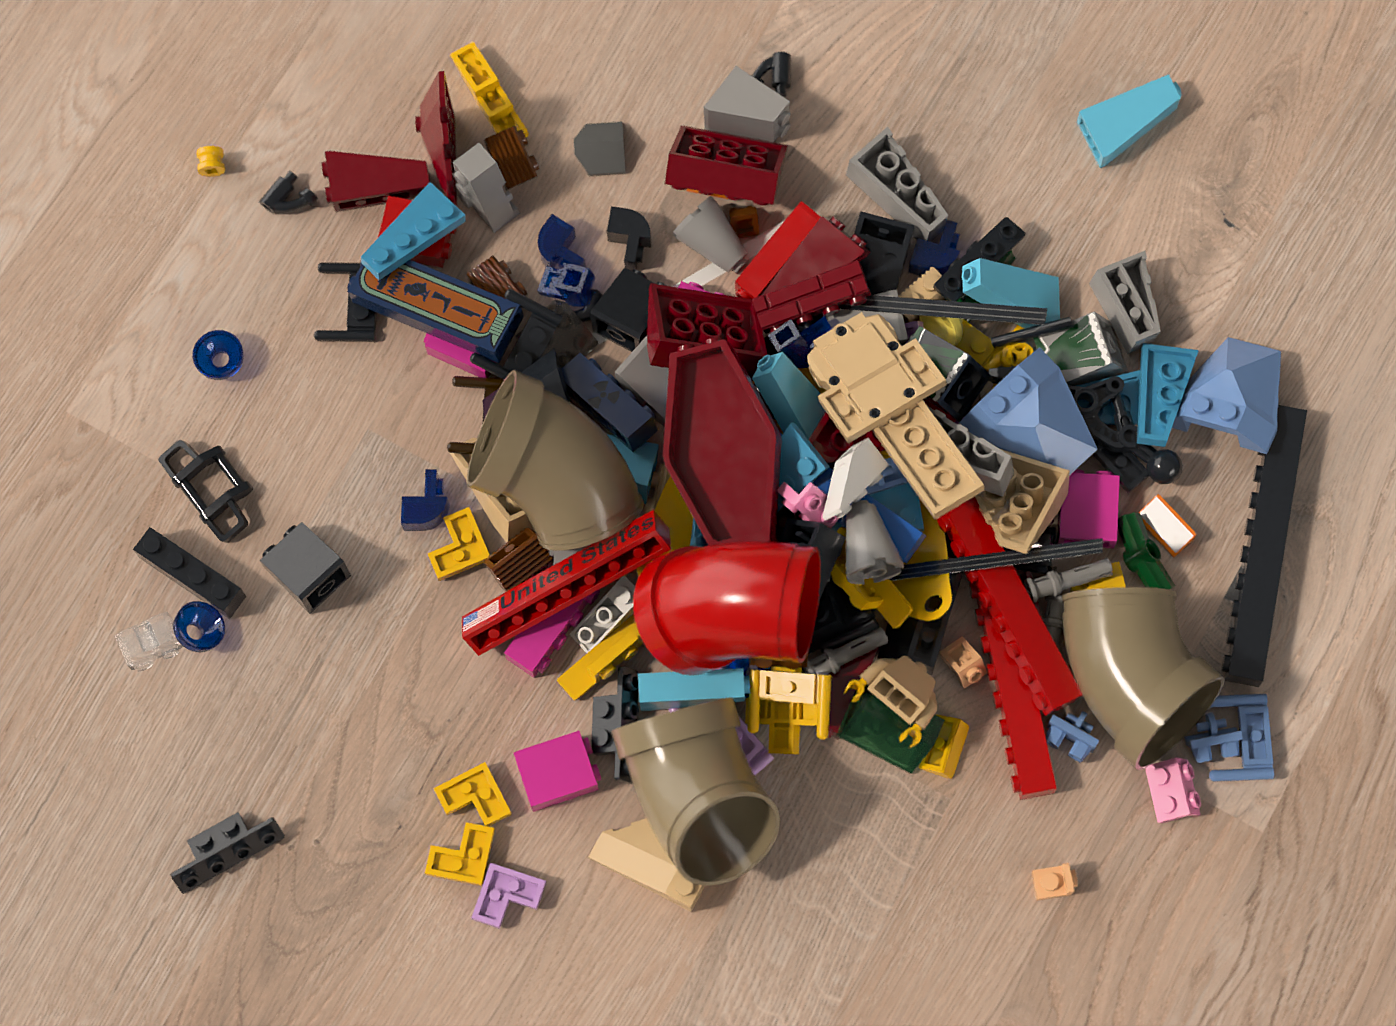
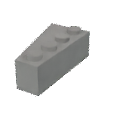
(896, 186)
(988, 462)

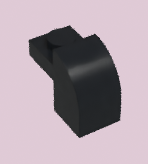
(629, 228)

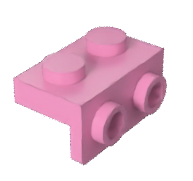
(809, 502)
(1173, 789)

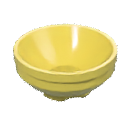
(944, 327)

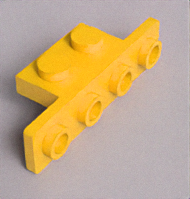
(872, 595)
(602, 660)

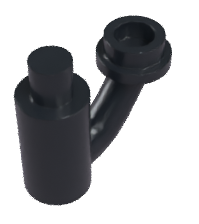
(781, 71)
(276, 195)

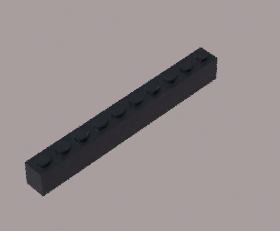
(1264, 552)

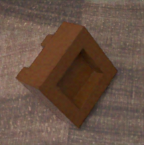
(744, 221)

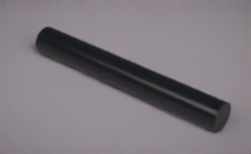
(1032, 332)

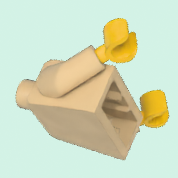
(903, 688)

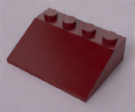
(725, 165)
(693, 316)

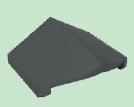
(601, 148)

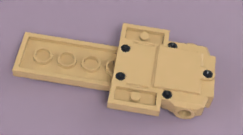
(882, 389)

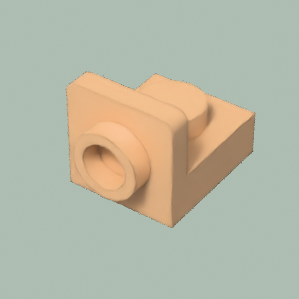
(964, 662)
(1054, 882)

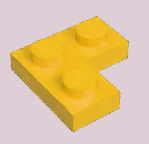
(465, 551)
(474, 787)
(466, 864)

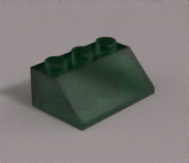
(877, 730)

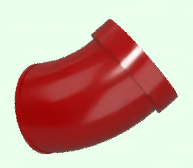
(728, 603)

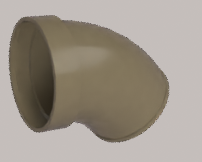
(553, 466)
(1137, 668)
(700, 791)

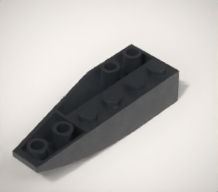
(920, 638)

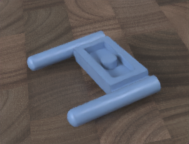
(1256, 742)

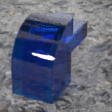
(554, 242)
(939, 256)
(568, 284)
(798, 344)
(425, 511)

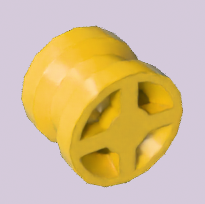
(210, 161)
(1021, 350)

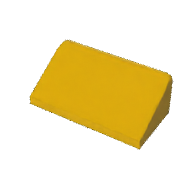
(947, 749)

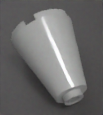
(712, 236)
(869, 546)

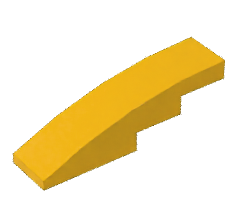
(486, 89)

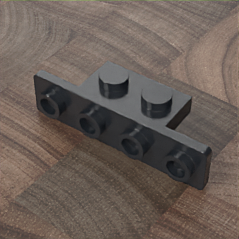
(991, 247)
(612, 713)
(223, 848)

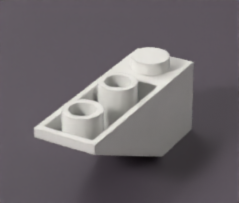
(852, 474)
(607, 614)

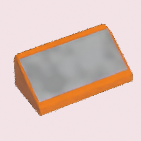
(1167, 526)

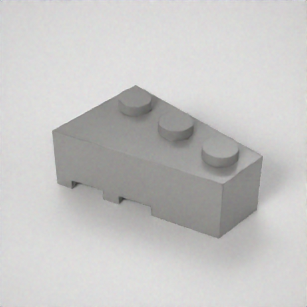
(481, 187)
(1127, 301)

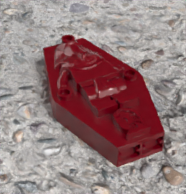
(721, 444)

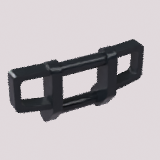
(229, 498)

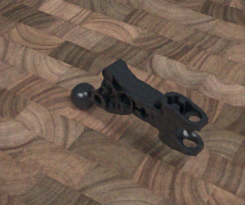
(1162, 465)

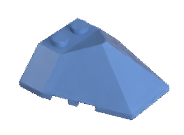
(1235, 394)
(1034, 416)

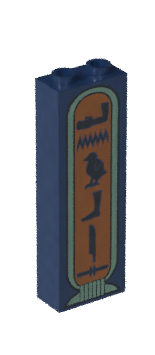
(440, 307)

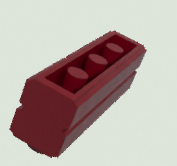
(812, 296)

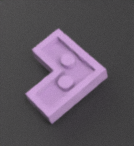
(504, 886)

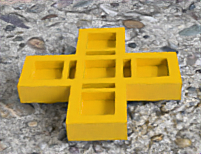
(785, 720)

